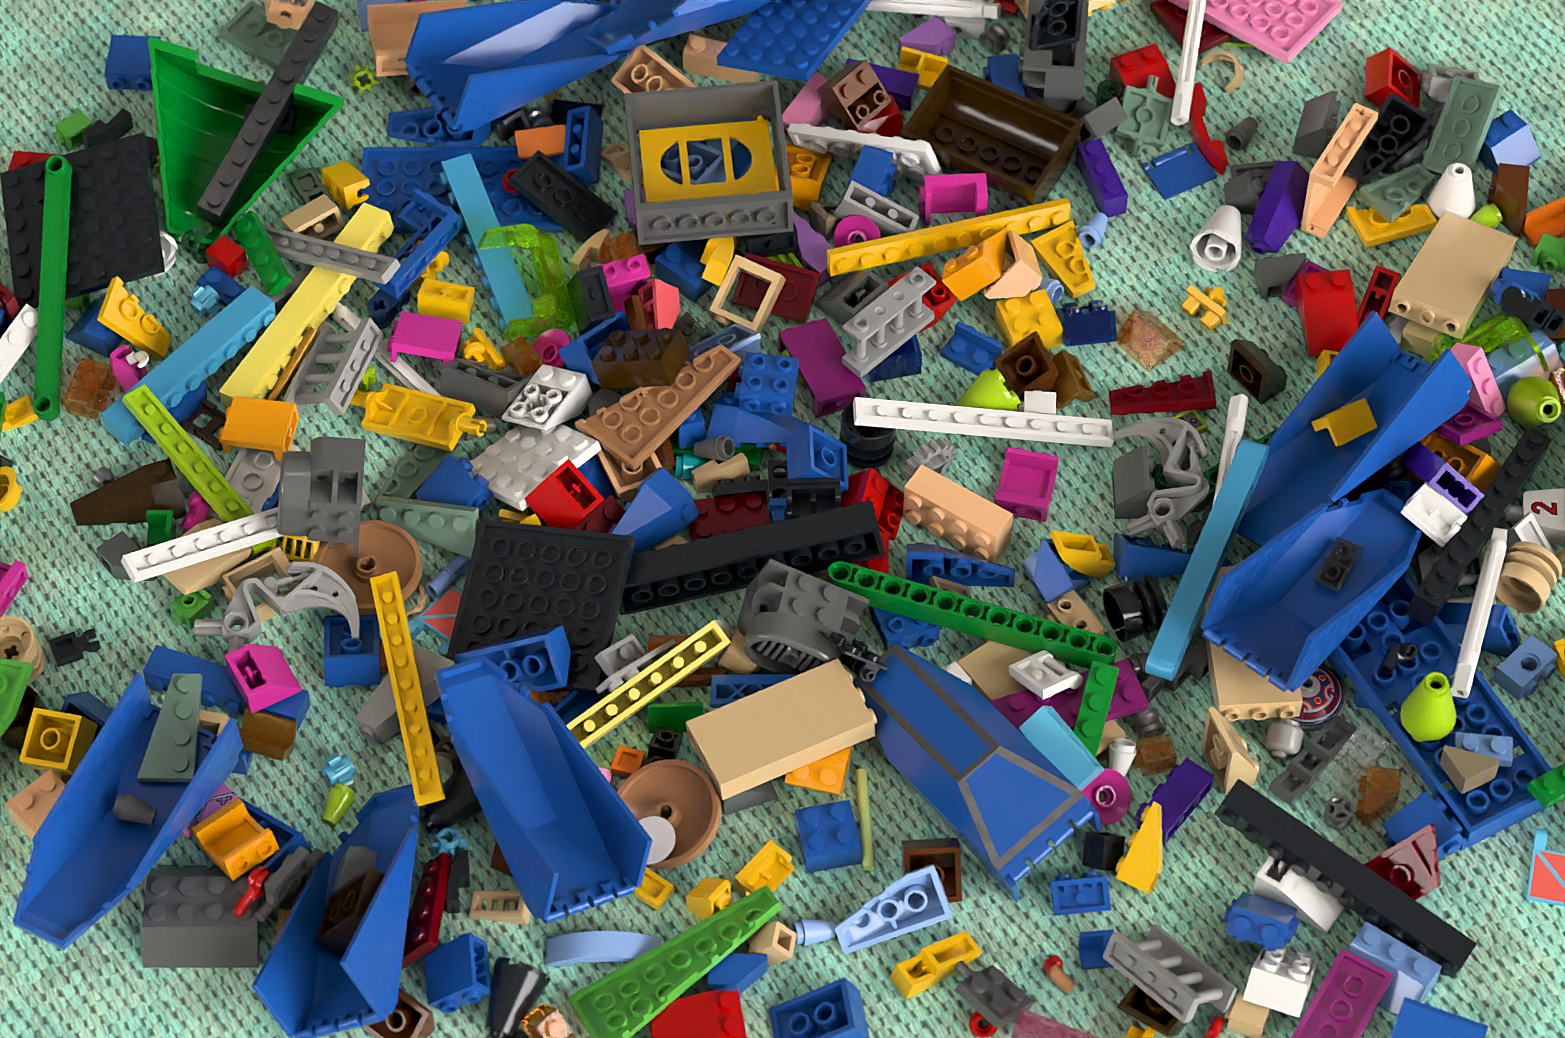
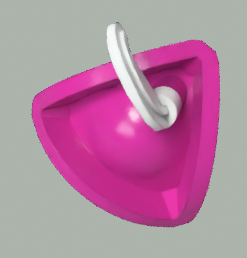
(128, 366)

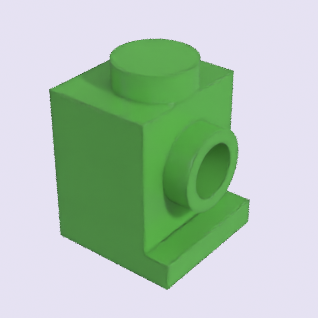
(71, 129)
(1550, 253)
(191, 607)

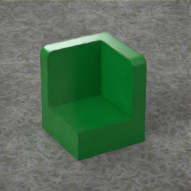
(160, 526)

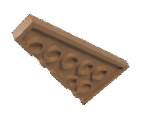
(651, 414)

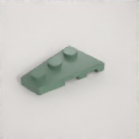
(1398, 191)

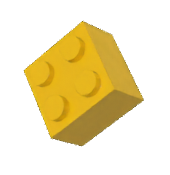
(1023, 315)
(57, 741)

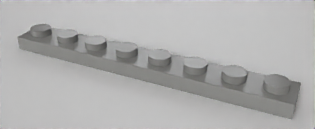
(333, 256)

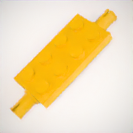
(417, 416)

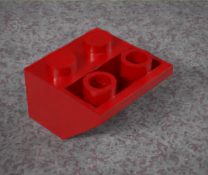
(937, 298)
(564, 497)
(886, 498)

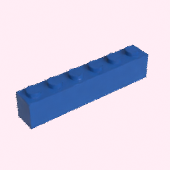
(217, 684)

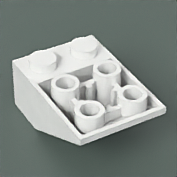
(550, 398)
(1282, 885)
(1281, 980)

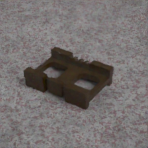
(206, 433)

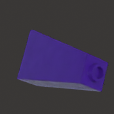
(1279, 208)
(1442, 477)

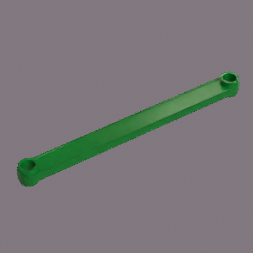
(52, 288)

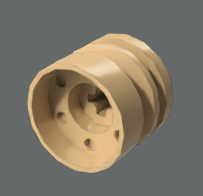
(1527, 577)
(20, 644)

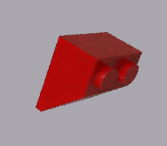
(1391, 73)
(885, 123)

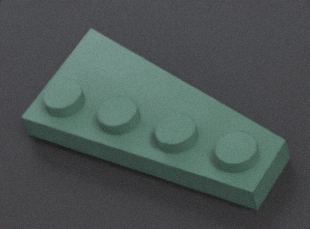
(413, 470)
(433, 522)
(174, 740)

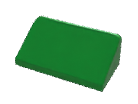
(672, 715)

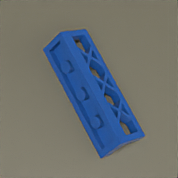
(424, 254)
(741, 686)

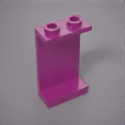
(822, 366)

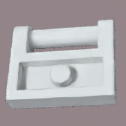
(1044, 675)

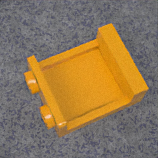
(259, 425)
(234, 839)

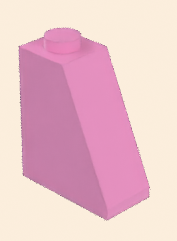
(808, 105)

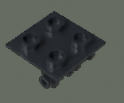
(856, 656)

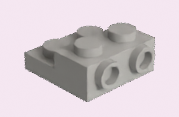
(1439, 79)

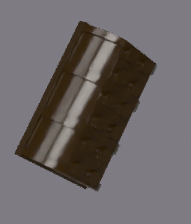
(996, 133)

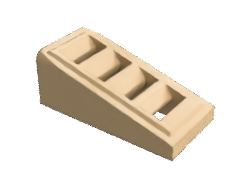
(520, 916)

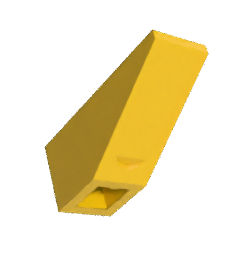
(1145, 858)

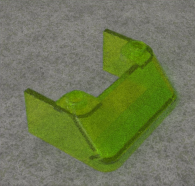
(554, 306)
(1493, 332)

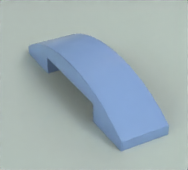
(598, 947)

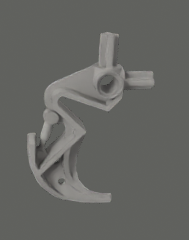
(1171, 505)
(243, 612)

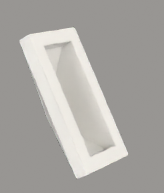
(1528, 530)

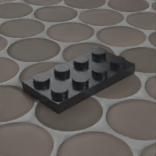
(562, 197)

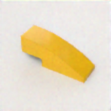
(717, 259)
(1083, 553)
(934, 964)

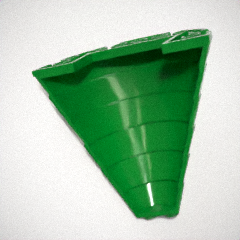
(197, 122)

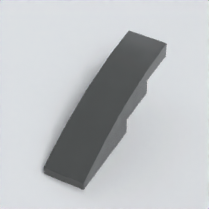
(1193, 663)
(1312, 760)

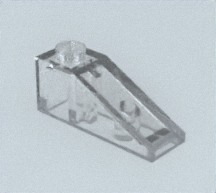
(1350, 762)

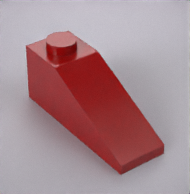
(1378, 294)

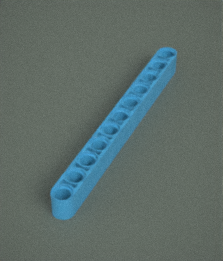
(1206, 560)

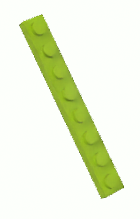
(189, 459)

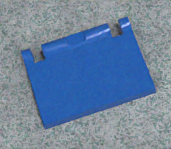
(1179, 171)

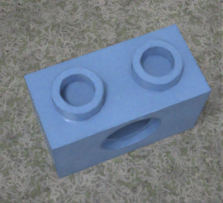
(1530, 655)

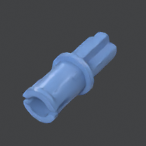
(447, 576)

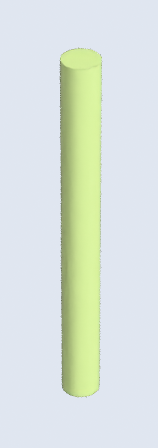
(864, 819)

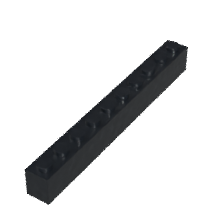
(267, 114)
(1478, 527)
(1344, 877)

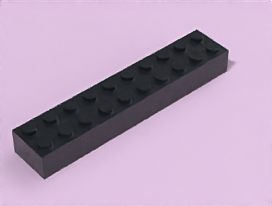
(735, 558)

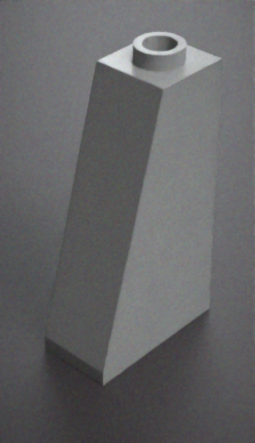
(379, 715)

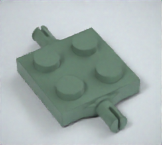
(1148, 116)

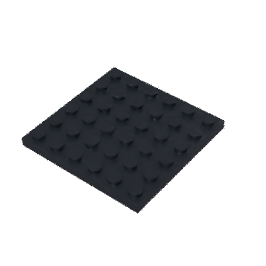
(109, 219)
(543, 579)

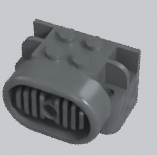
(1053, 73)
(323, 491)
(784, 619)

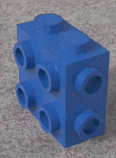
(129, 63)
(767, 383)
(456, 484)
(903, 630)
(1418, 815)
(1261, 921)
(457, 973)

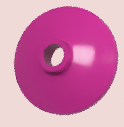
(851, 227)
(548, 345)
(1116, 796)

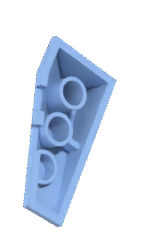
(903, 907)

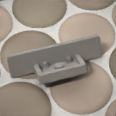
(626, 659)

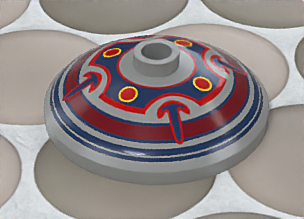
(1322, 700)

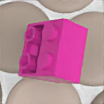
(261, 675)

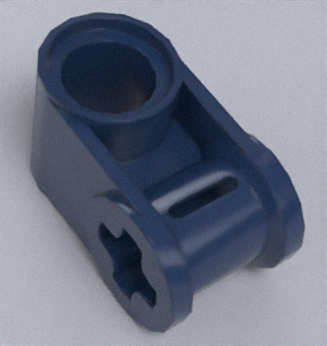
(384, 307)

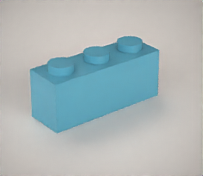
(1061, 746)

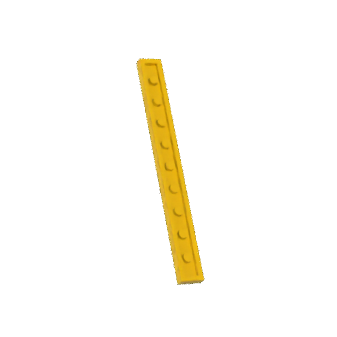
(946, 237)
(407, 689)

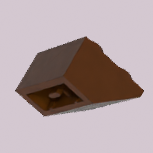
(855, 94)

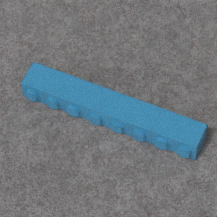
(477, 215)
(195, 359)

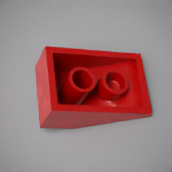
(1136, 66)
(1326, 310)
(701, 1016)

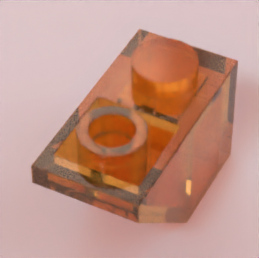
(1380, 793)
(547, 1023)

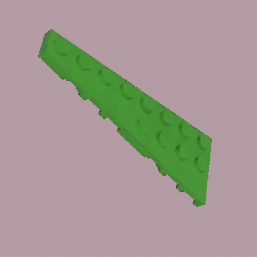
(645, 986)

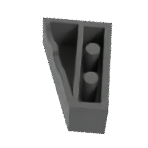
(483, 387)

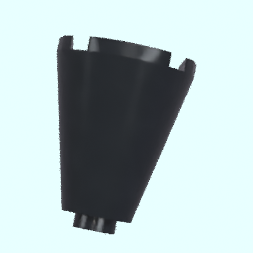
(458, 804)
(512, 996)

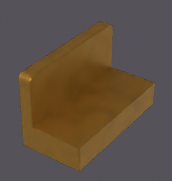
(1070, 381)
(268, 734)

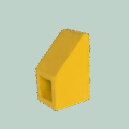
(709, 897)

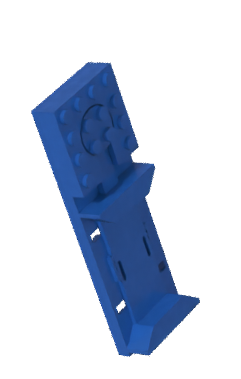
(1359, 656)

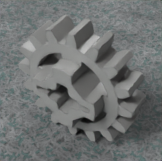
(935, 456)

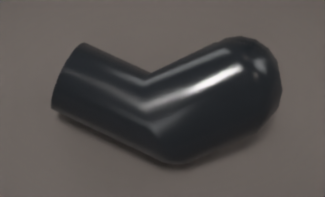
(1396, 654)

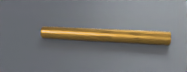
(293, 364)

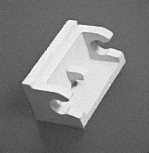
(1433, 514)

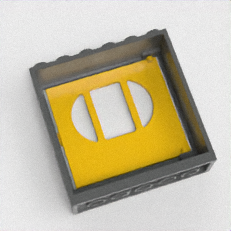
(709, 209)

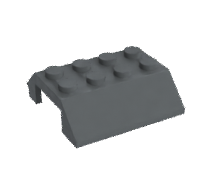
(192, 922)

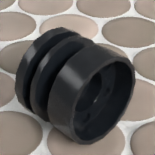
(865, 444)
(1135, 607)

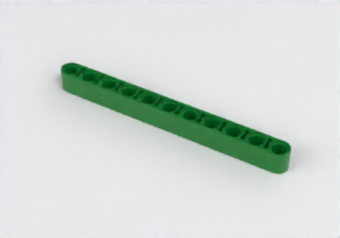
(983, 613)

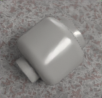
(1284, 738)

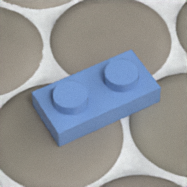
(1489, 745)

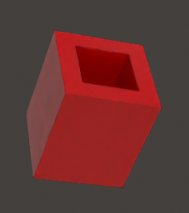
(227, 257)

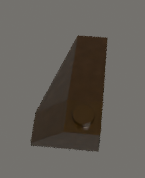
(130, 497)

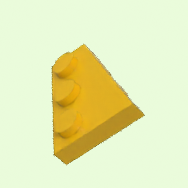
(1376, 230)
(1065, 260)
(129, 320)

